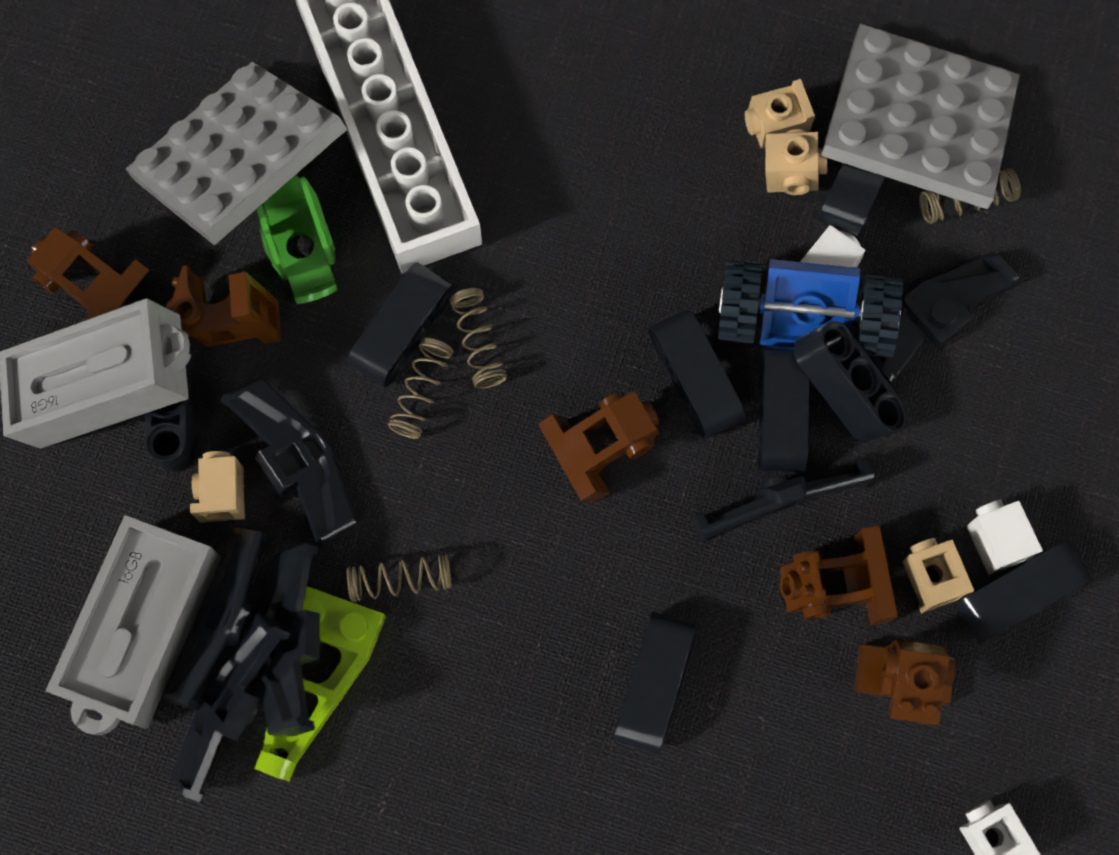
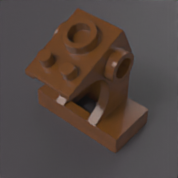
(106, 293)
(241, 316)
(632, 424)
(863, 574)
(911, 674)

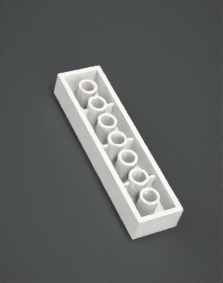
(392, 129)

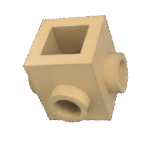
(794, 162)

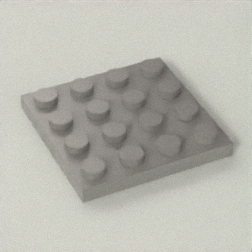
(922, 116)
(235, 151)

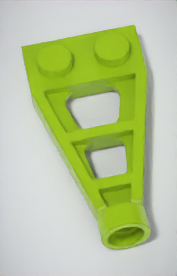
(353, 632)

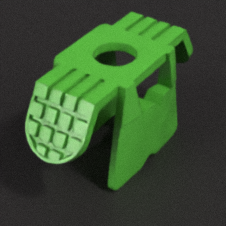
(291, 213)

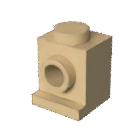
(763, 117)
(218, 488)
(953, 578)

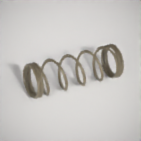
(937, 209)
(444, 351)
(478, 380)
(355, 588)

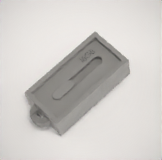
(93, 374)
(133, 626)

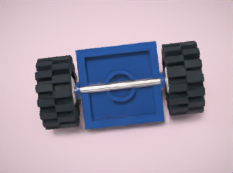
(805, 298)

